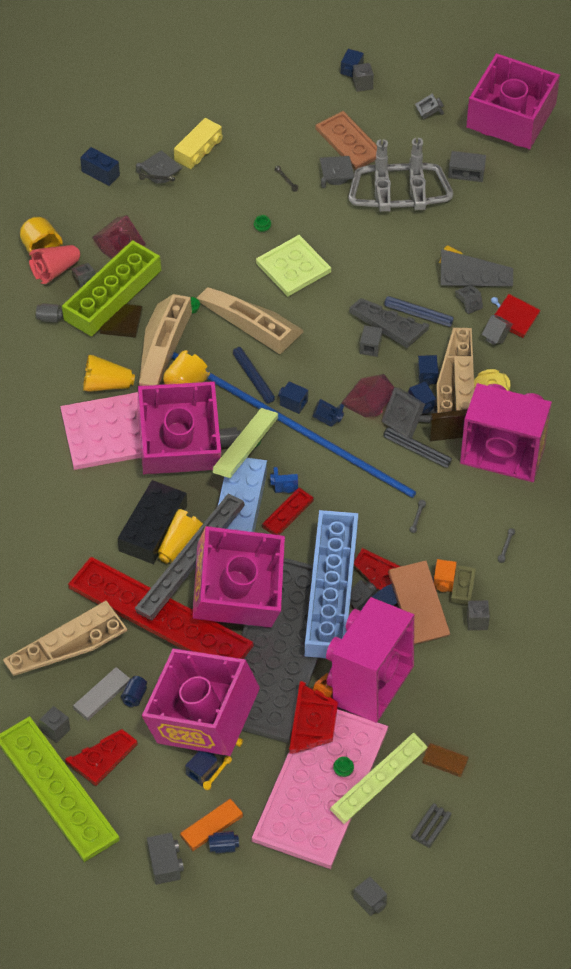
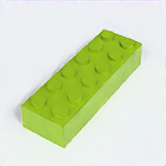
(111, 288)

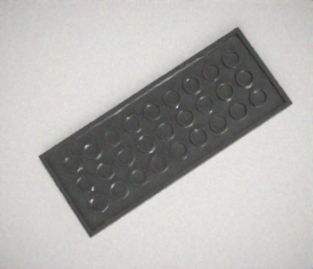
(280, 657)

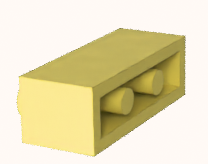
(198, 143)

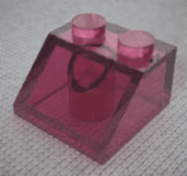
(117, 236)
(369, 395)

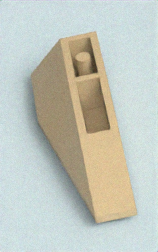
(254, 320)
(163, 336)
(456, 376)
(70, 640)

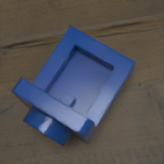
(284, 483)

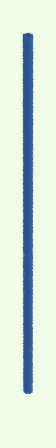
(311, 435)

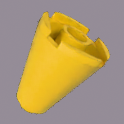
(106, 375)
(178, 535)

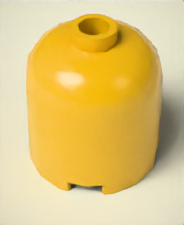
(39, 233)
(186, 370)

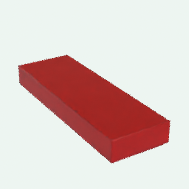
(287, 512)

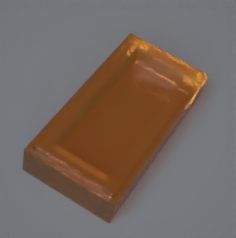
(445, 760)

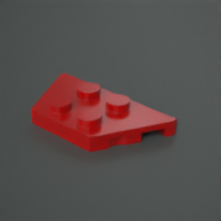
(313, 719)

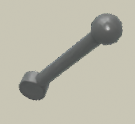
(421, 504)
(501, 558)

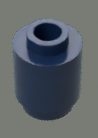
(134, 691)
(223, 842)

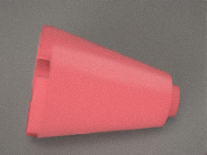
(52, 261)

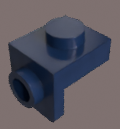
(328, 413)

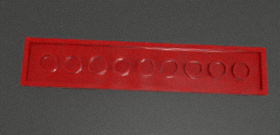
(173, 622)

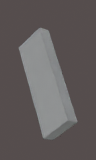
(101, 694)

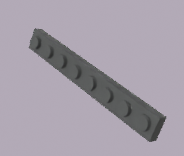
(186, 560)

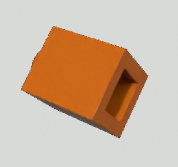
(444, 575)

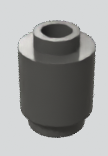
(49, 313)
(228, 436)

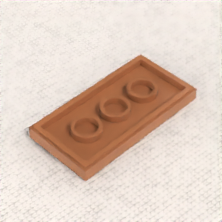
(348, 139)
(418, 595)

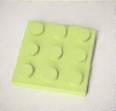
(293, 265)

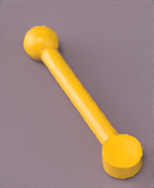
(207, 784)

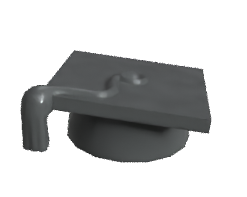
(159, 165)
(336, 170)

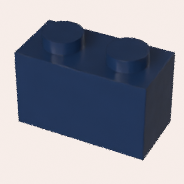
(100, 166)

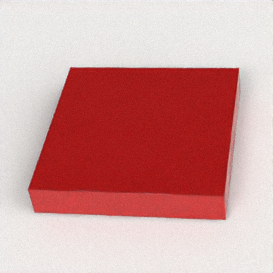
(519, 314)

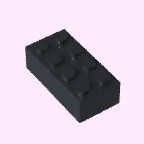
(150, 521)

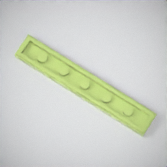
(245, 443)
(378, 778)

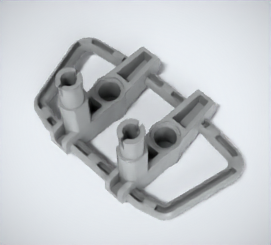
(383, 184)

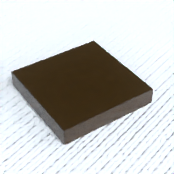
(123, 322)
(447, 425)

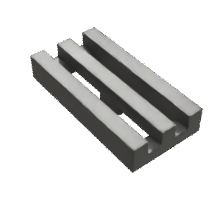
(439, 812)

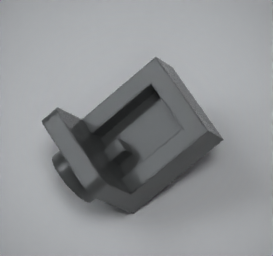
(361, 593)

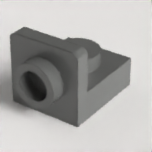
(429, 106)
(83, 273)
(471, 298)

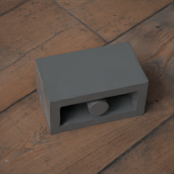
(467, 166)
(164, 858)

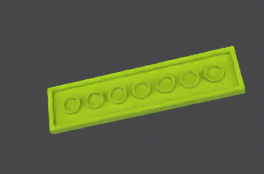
(57, 789)

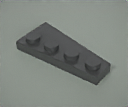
(466, 271)
(394, 326)

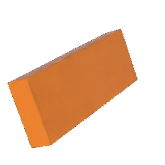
(215, 821)

